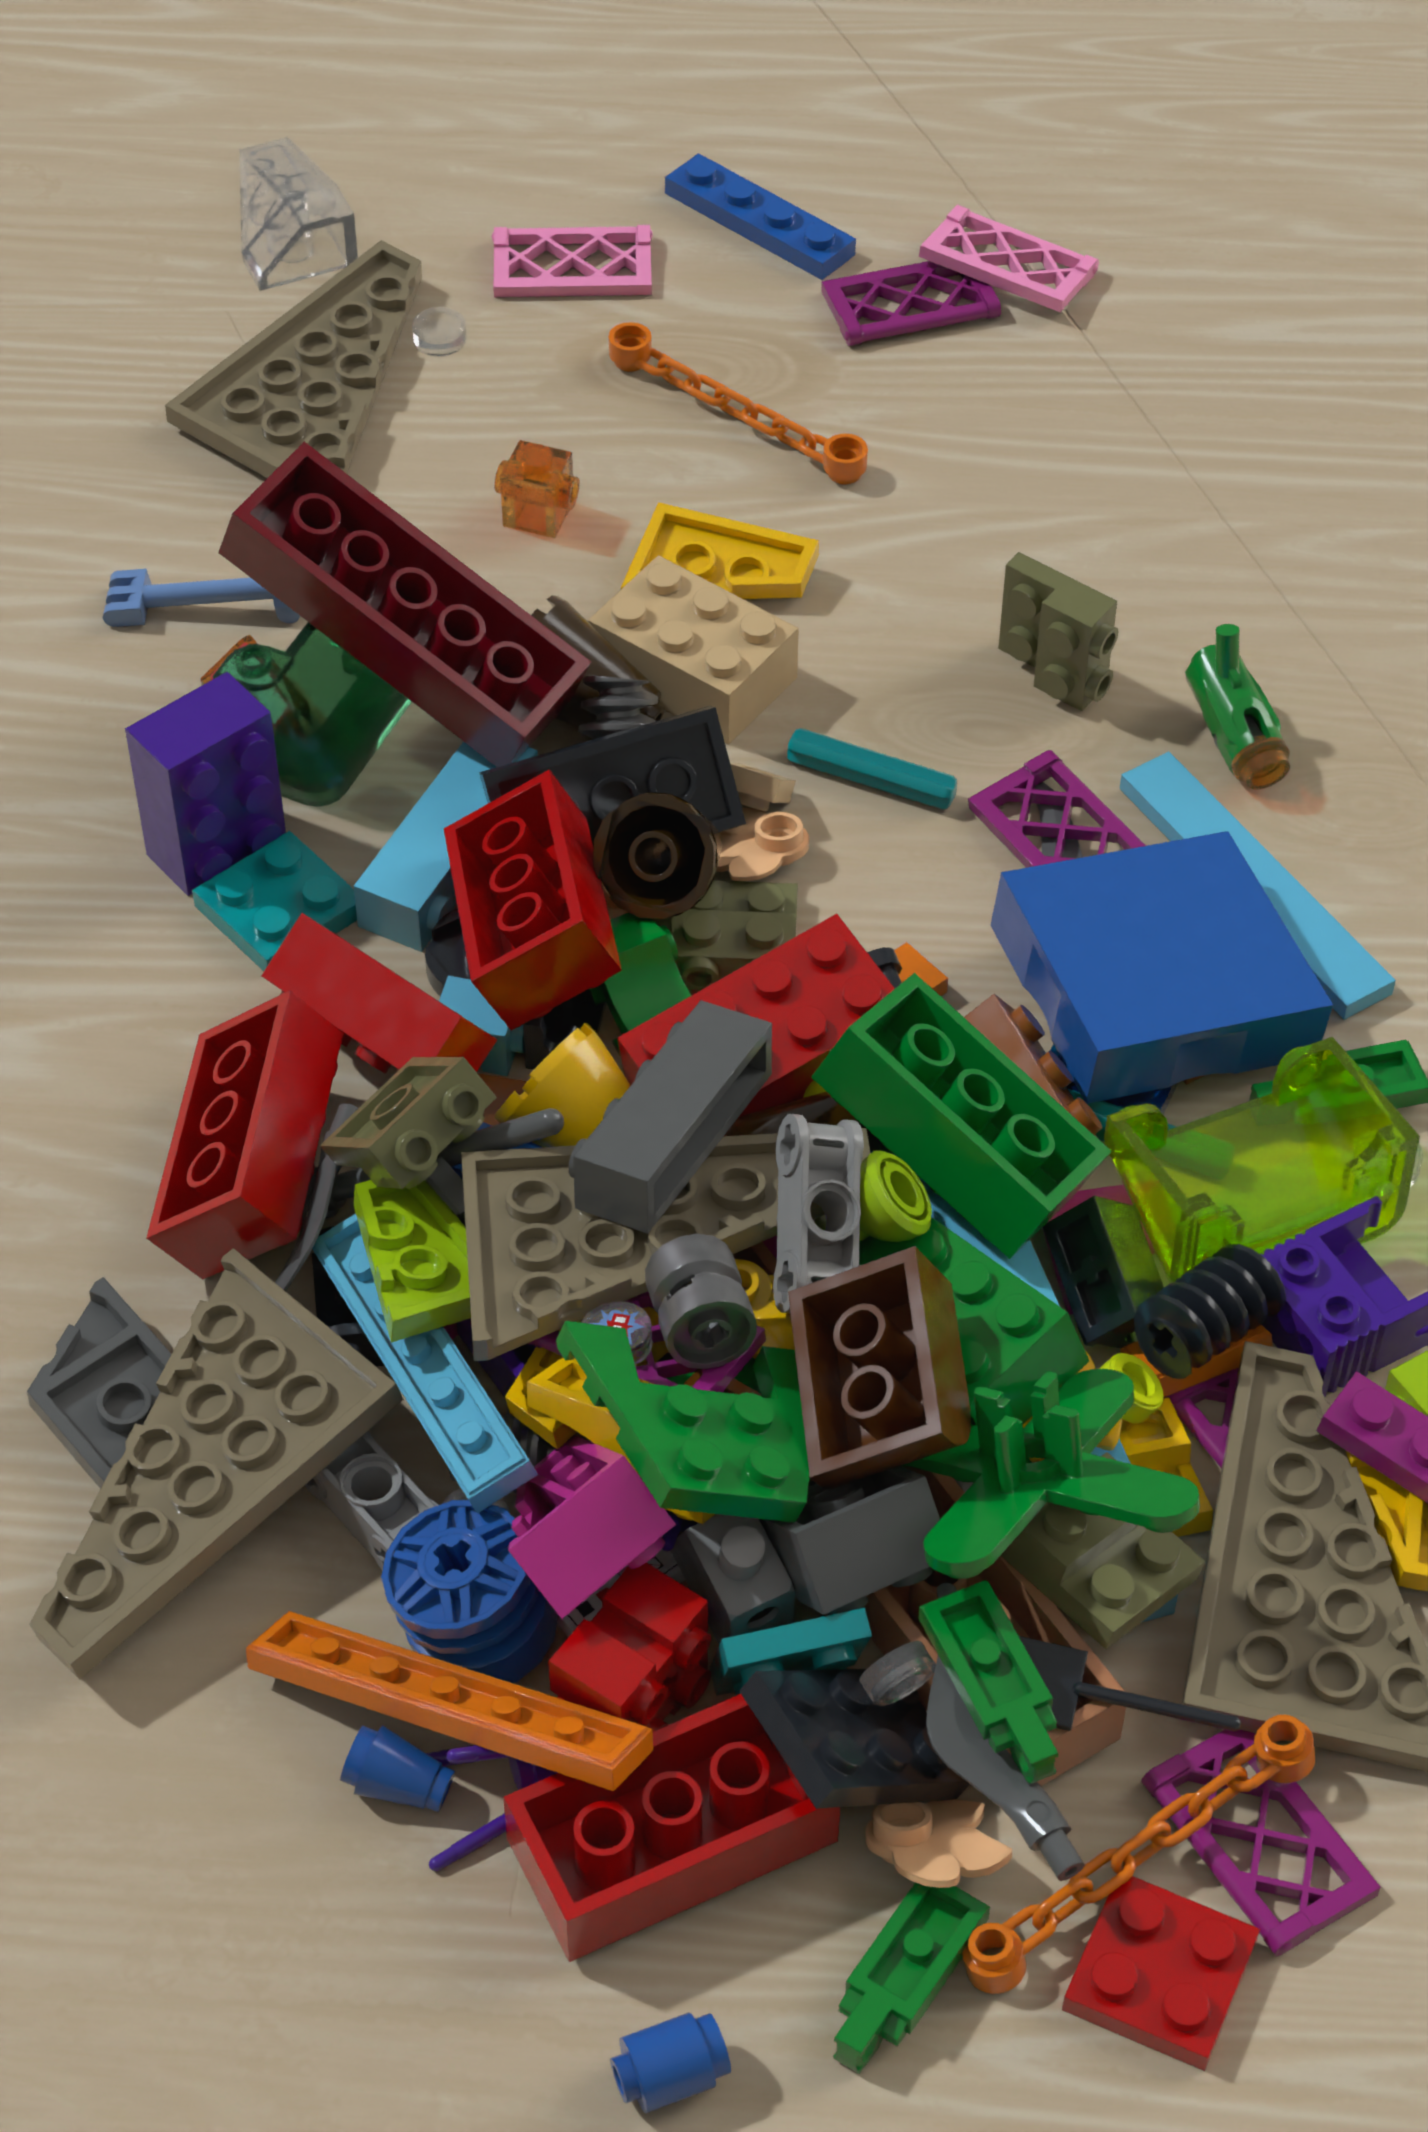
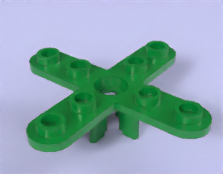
(1011, 1492)

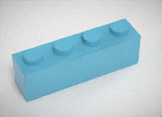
(411, 876)

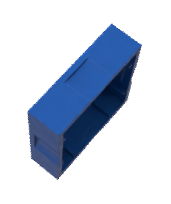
(1158, 965)

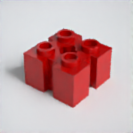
(638, 1652)

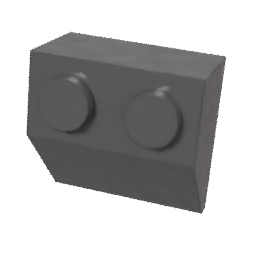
(857, 1539)

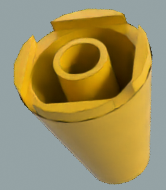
(574, 1079)

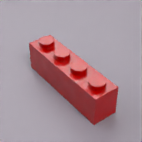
(371, 1001)

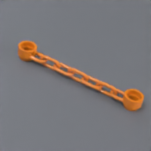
(843, 454)
(1276, 1762)

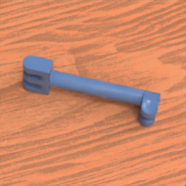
(133, 594)

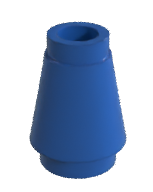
(395, 1771)

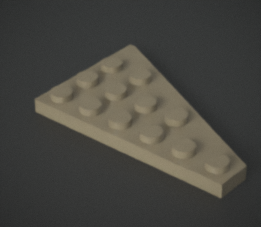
(308, 370)
(550, 1263)
(239, 1426)
(1301, 1584)

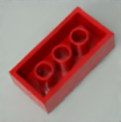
(530, 901)
(803, 987)
(246, 1135)
(679, 1830)

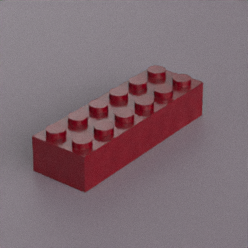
(403, 606)

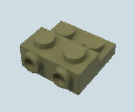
(1058, 630)
(732, 928)
(412, 1121)
(1102, 1568)

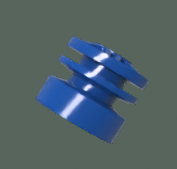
(466, 1593)

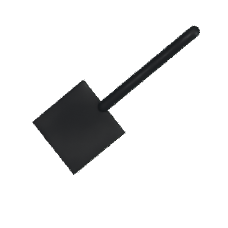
(1063, 1674)

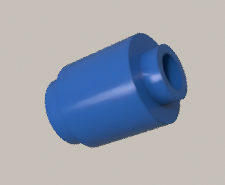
(670, 2061)

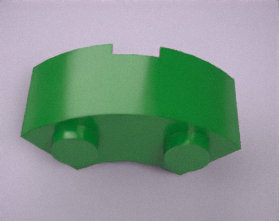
(648, 974)

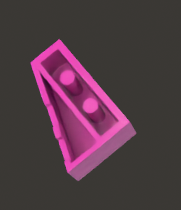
(584, 1522)

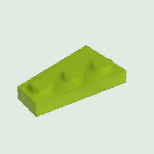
(414, 1257)

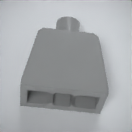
(738, 1573)

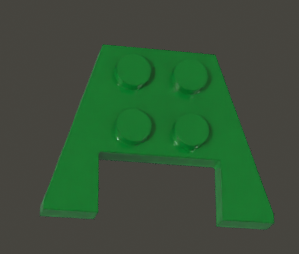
(701, 1445)

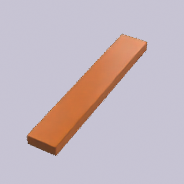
(452, 1700)

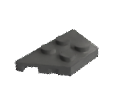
(100, 1381)

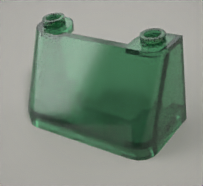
(323, 711)

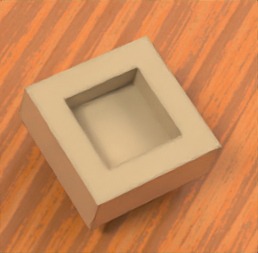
(759, 787)

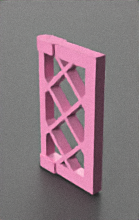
(984, 265)
(594, 283)

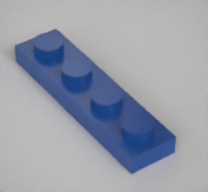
(760, 216)

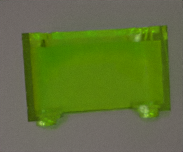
(1266, 1163)

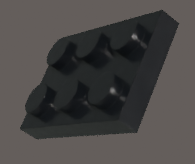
(846, 1745)

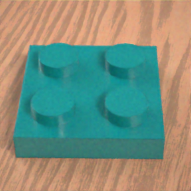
(268, 891)
(805, 1645)

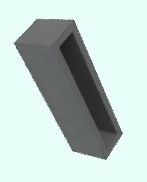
(671, 1116)

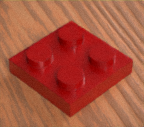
(1161, 1971)

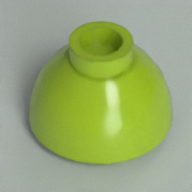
(892, 1200)

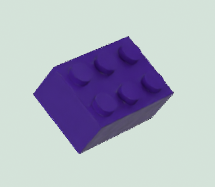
(206, 781)

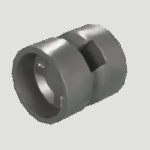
(700, 1301)

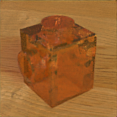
(537, 488)

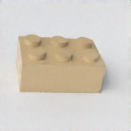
(700, 644)

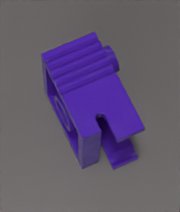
(1343, 1301)

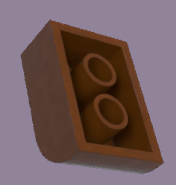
(878, 1368)

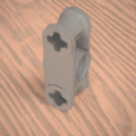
(820, 1167)
(361, 1475)

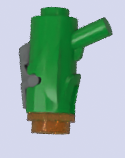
(1238, 712)

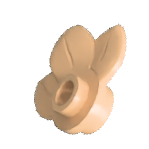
(762, 844)
(935, 1841)

